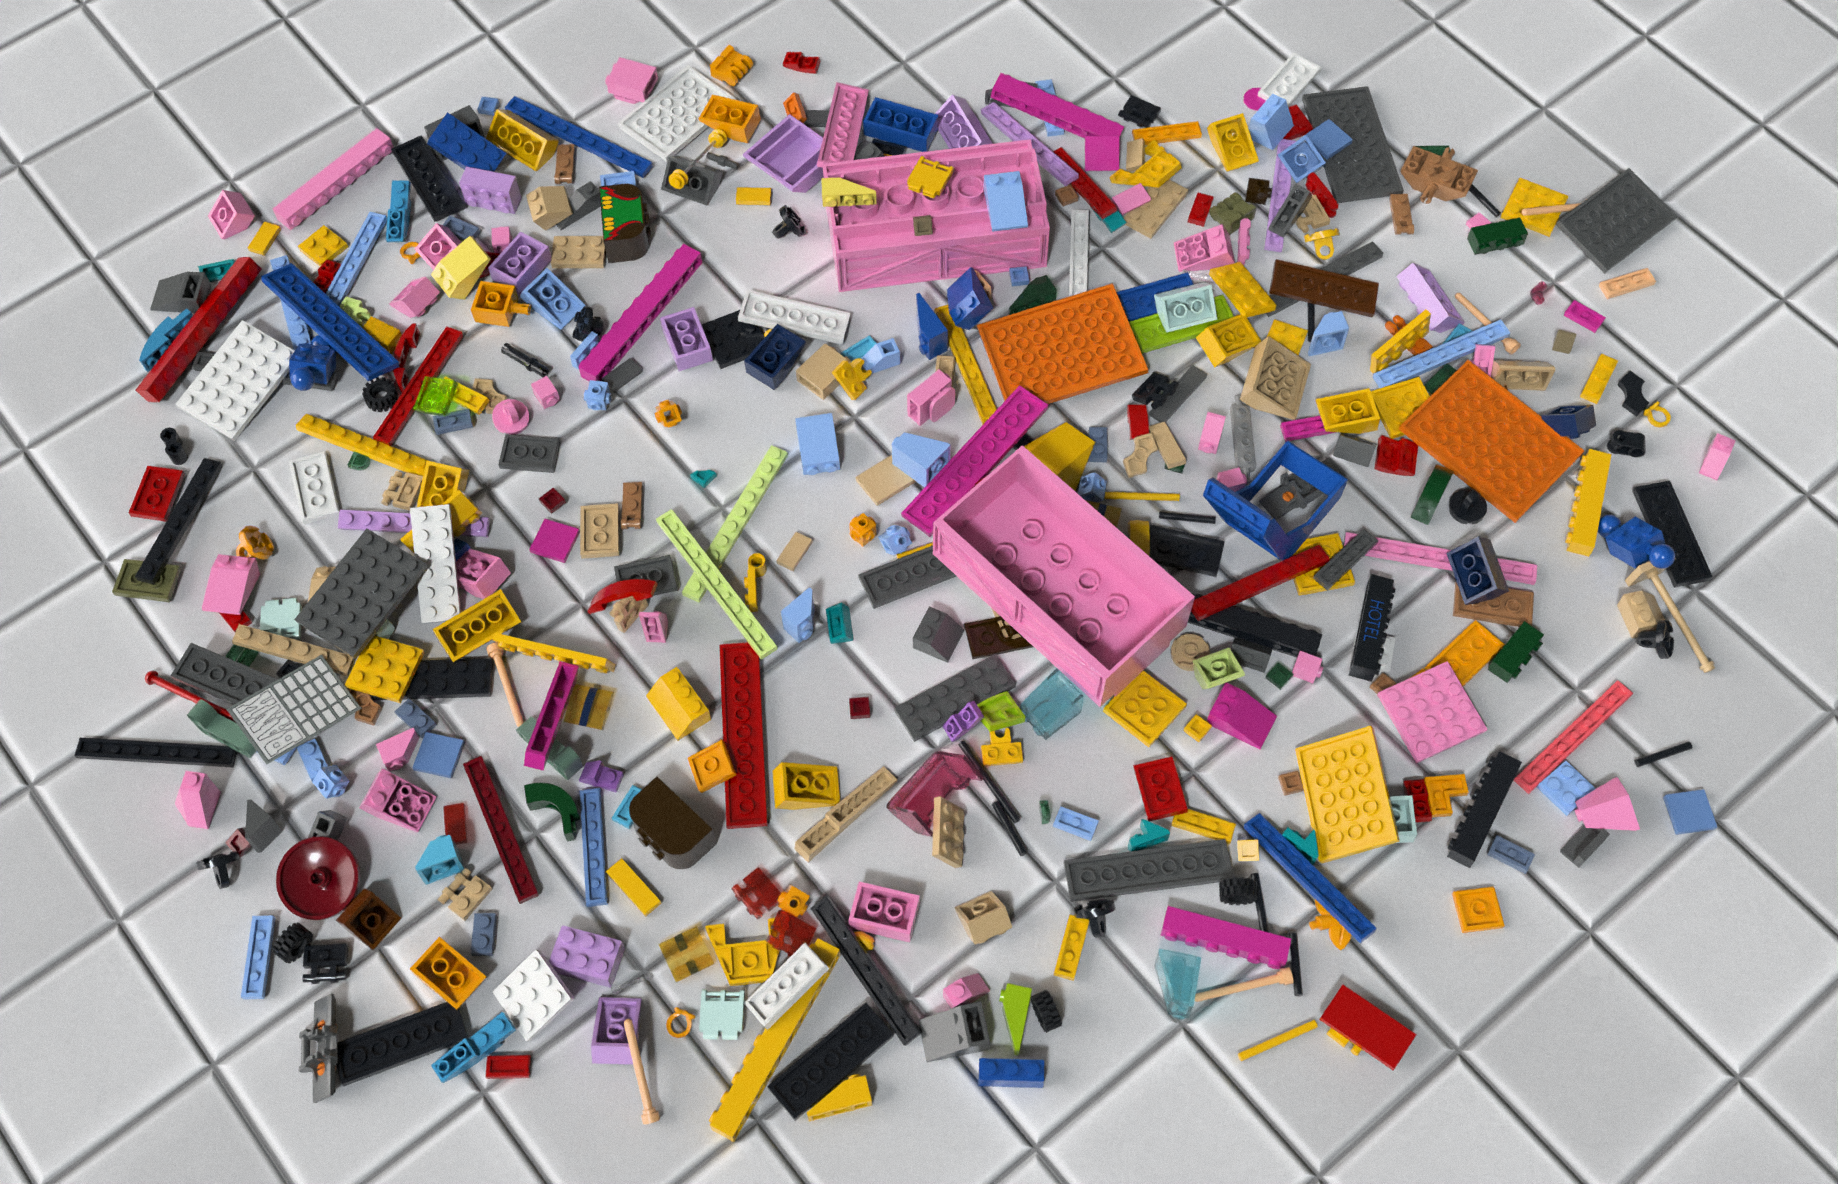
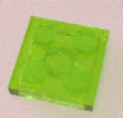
(435, 396)

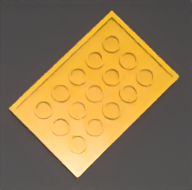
(1347, 794)

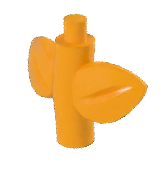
(1338, 934)

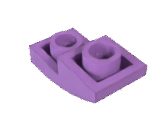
(963, 722)

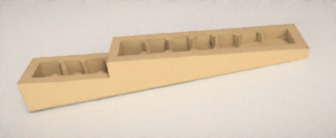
(844, 814)

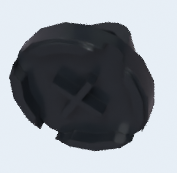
(791, 221)
(1467, 506)
(1658, 639)
(219, 863)
(1095, 912)

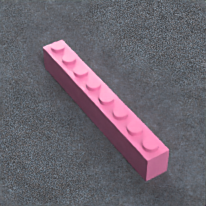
(333, 179)

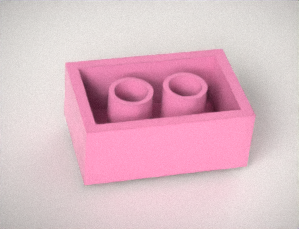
(884, 911)

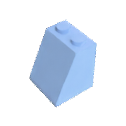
(1271, 122)
(817, 444)
(920, 456)

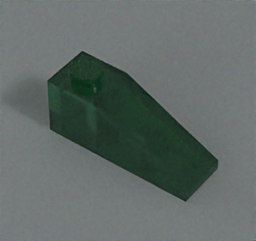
(1037, 293)

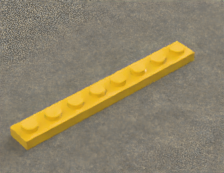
(359, 443)

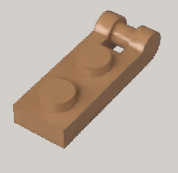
(565, 164)
(1401, 214)
(632, 505)

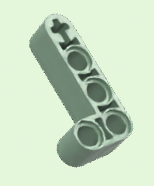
(220, 728)
(561, 758)

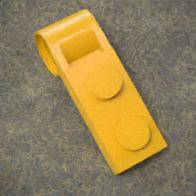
(751, 581)

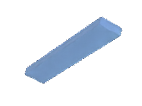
(593, 847)

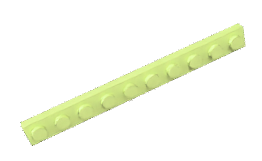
(738, 517)
(716, 584)

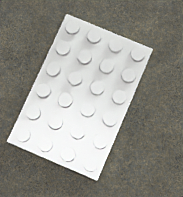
(671, 114)
(237, 380)

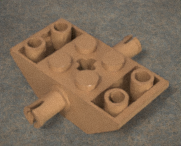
(1437, 175)

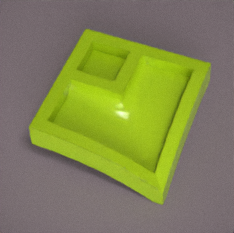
(1000, 712)

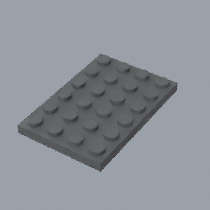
(1616, 220)
(361, 593)

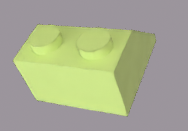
(1217, 669)

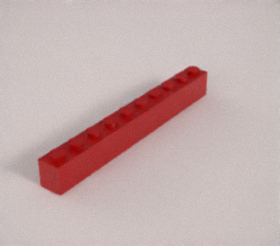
(198, 329)

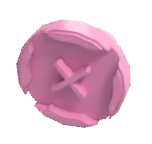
(510, 416)

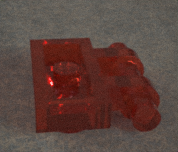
(762, 889)
(791, 928)

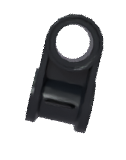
(1629, 444)

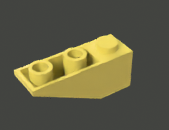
(845, 193)

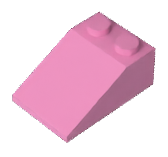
(480, 573)
(230, 584)

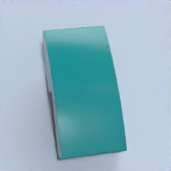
(1113, 221)

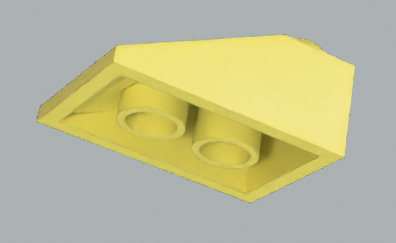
(461, 268)

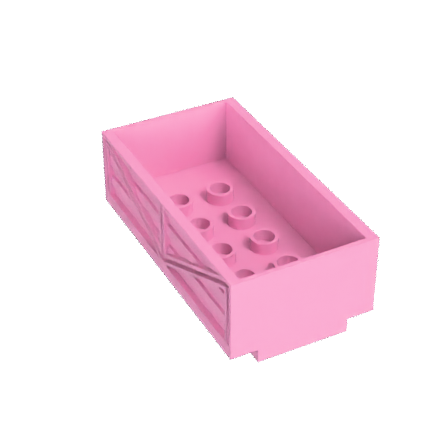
(878, 243)
(1062, 575)

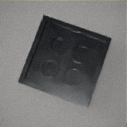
(731, 339)

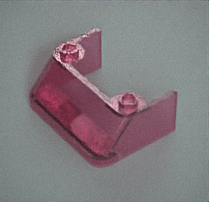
(934, 778)

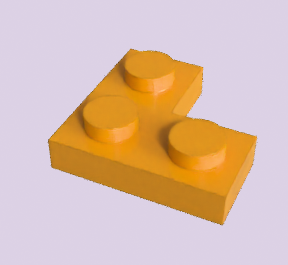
(1440, 790)

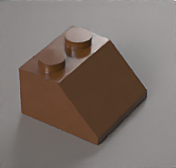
(368, 919)

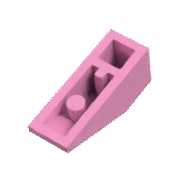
(654, 626)

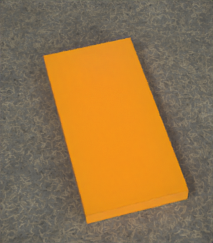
(1469, 652)

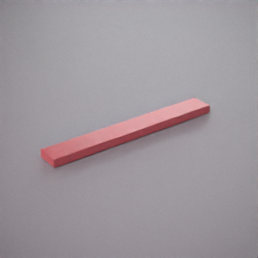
(1573, 737)

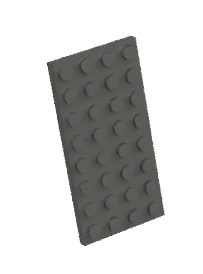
(1366, 165)

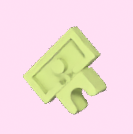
(354, 310)

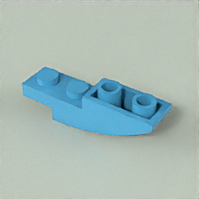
(399, 211)
(162, 339)
(473, 1050)

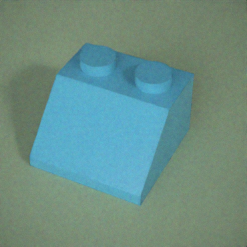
(439, 860)

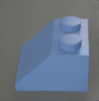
(1301, 159)

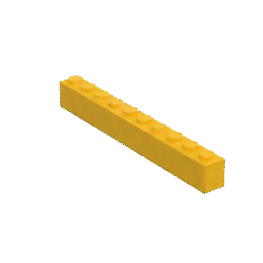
(767, 1054)

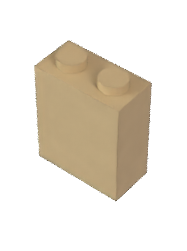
(816, 371)

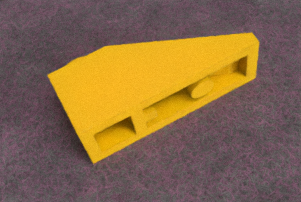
(846, 1097)

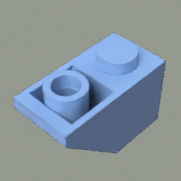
(882, 356)

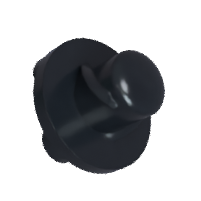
(586, 324)

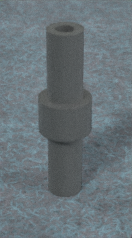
(722, 160)

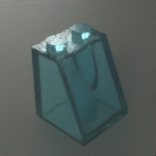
(1052, 705)
(1178, 981)

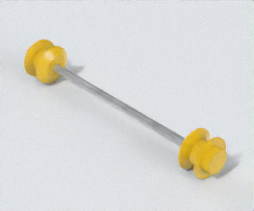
(679, 177)

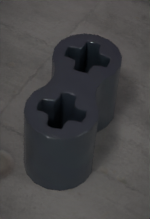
(173, 446)

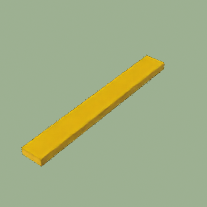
(967, 366)

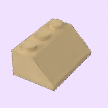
(1522, 374)

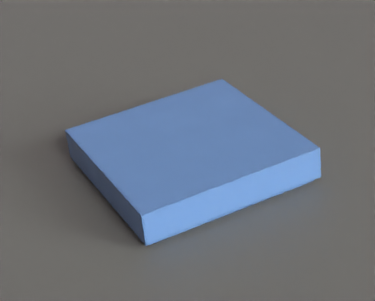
(1329, 139)
(438, 755)
(1690, 812)

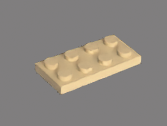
(1152, 215)

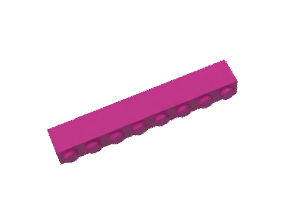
(1052, 109)

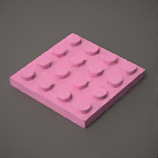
(1432, 712)

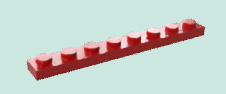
(430, 367)
(1259, 582)

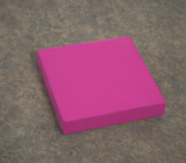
(1101, 153)
(554, 540)

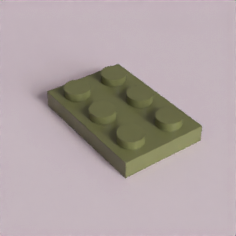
(128, 586)

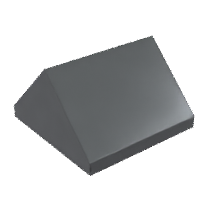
(260, 827)

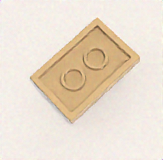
(578, 252)
(599, 530)
(948, 832)

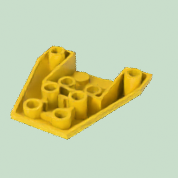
(1063, 452)

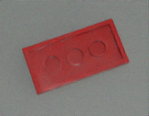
(1368, 1027)

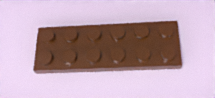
(1324, 288)

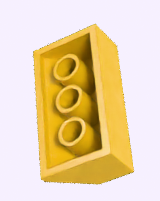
(521, 139)
(462, 514)
(476, 625)

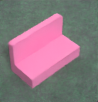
(1131, 199)

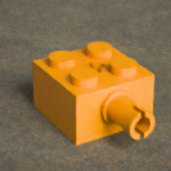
(497, 304)

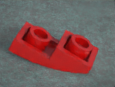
(797, 62)
(326, 274)
(1137, 420)
(1419, 793)

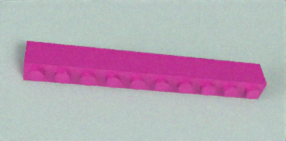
(640, 314)

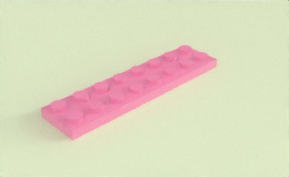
(843, 124)

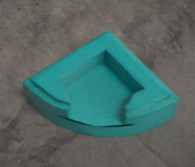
(703, 477)

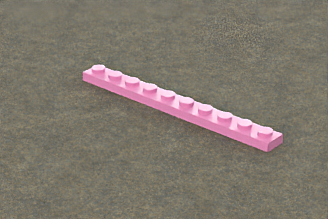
(1438, 558)

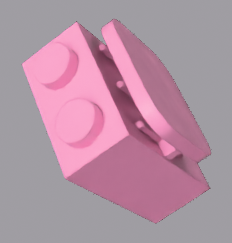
(631, 80)
(931, 398)

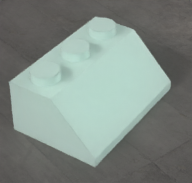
(1186, 306)

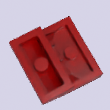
(1396, 456)

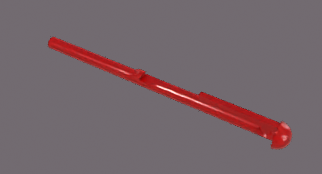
(152, 678)

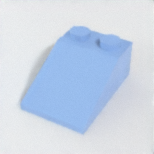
(1005, 201)
(552, 299)

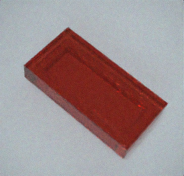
(455, 822)

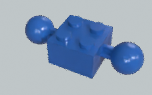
(312, 364)
(1636, 542)

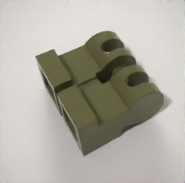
(1232, 211)

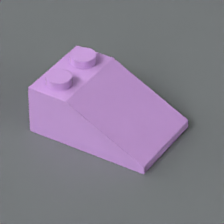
(609, 1034)

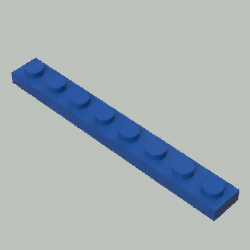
(1310, 878)

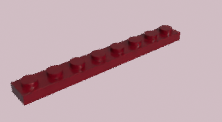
(500, 830)

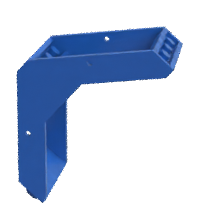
(1259, 526)

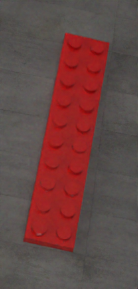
(743, 736)

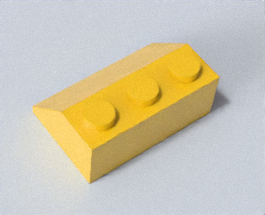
(678, 704)

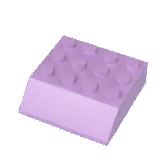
(789, 155)

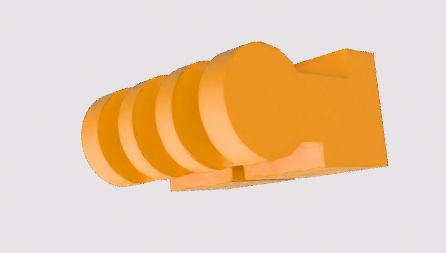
(730, 66)

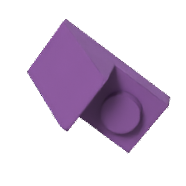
(600, 776)

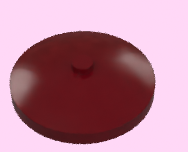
(318, 878)

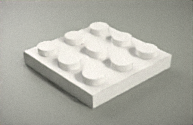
(533, 995)

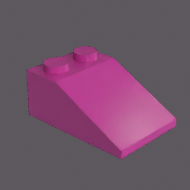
(1241, 716)

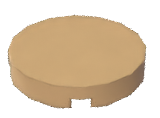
(1188, 648)

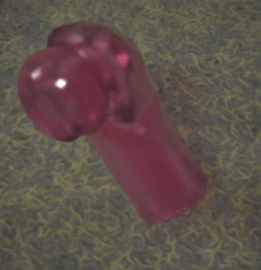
(1536, 293)

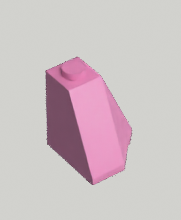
(197, 799)
(1607, 808)

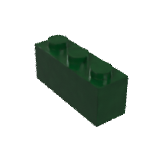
(1497, 236)
(1516, 652)

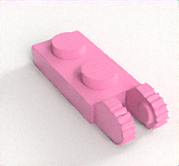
(1243, 240)

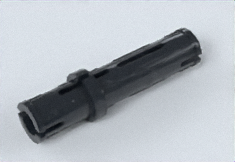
(530, 363)

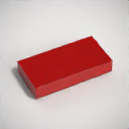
(508, 1066)

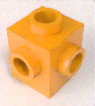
(672, 418)
(862, 529)
(800, 901)

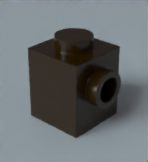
(1258, 191)

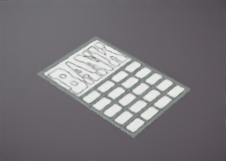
(293, 709)

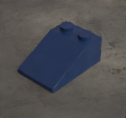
(774, 356)

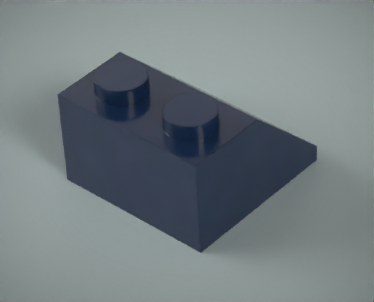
(1571, 420)

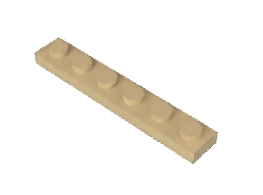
(290, 648)

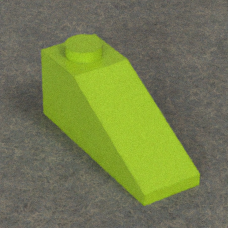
(1015, 1010)

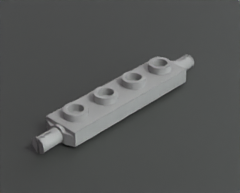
(1242, 437)

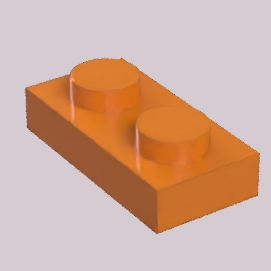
(794, 107)

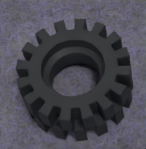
(378, 386)
(1238, 891)
(292, 942)
(1046, 1011)

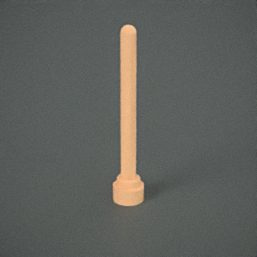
(1549, 209)
(1511, 345)
(496, 653)
(1284, 977)
(649, 1114)

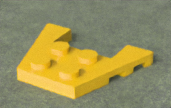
(1153, 172)
(745, 961)

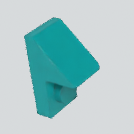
(1152, 836)
(1306, 847)

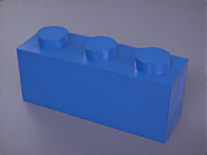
(1011, 1073)

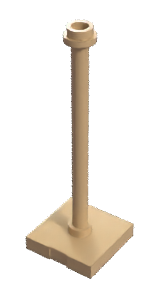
(1648, 571)

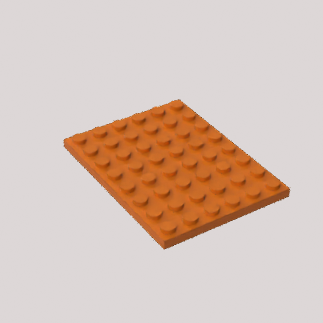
(1064, 346)
(1491, 440)

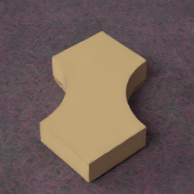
(486, 388)
(1136, 462)

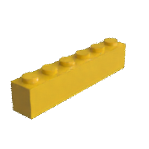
(1588, 502)

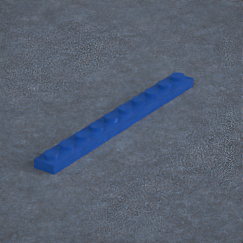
(579, 137)

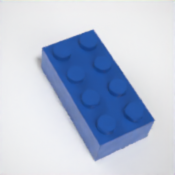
(900, 124)
(465, 145)

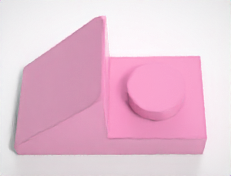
(1484, 357)

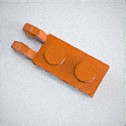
(1421, 344)

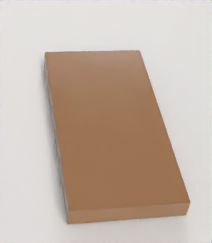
(1507, 609)

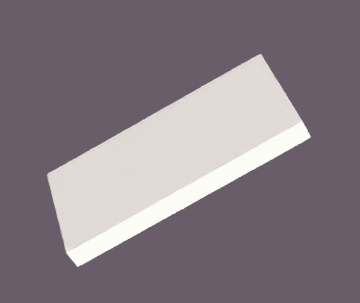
(1291, 79)
(314, 487)
(786, 986)

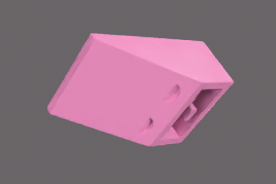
(1204, 250)
(397, 801)

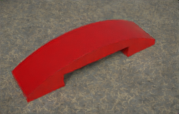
(408, 340)
(638, 588)

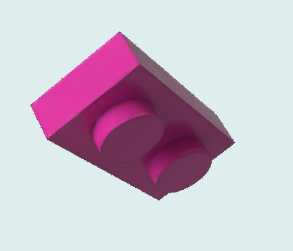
(1584, 316)

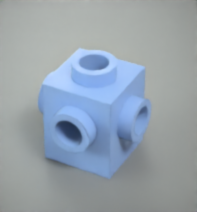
(597, 395)
(1092, 487)
(895, 539)
(330, 781)

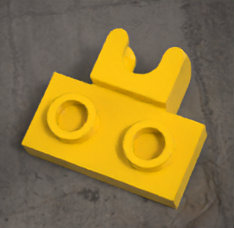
(851, 377)
(1001, 750)

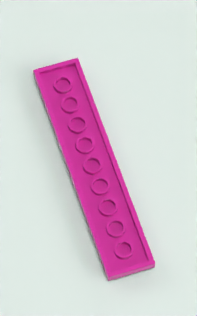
(975, 458)

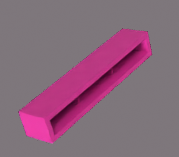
(551, 716)
(1225, 937)

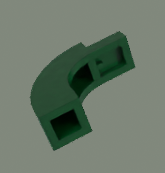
(1432, 494)
(553, 797)

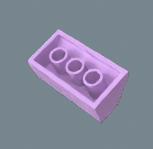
(959, 124)
(1428, 294)

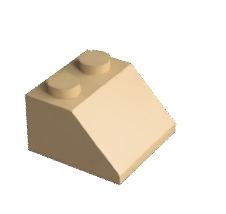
(549, 205)
(1640, 612)
(983, 917)

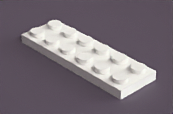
(794, 316)
(435, 547)

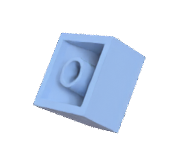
(1329, 334)
(799, 616)

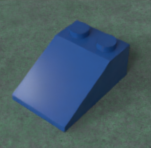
(968, 300)
(931, 331)

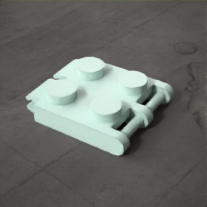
(279, 617)
(721, 1014)

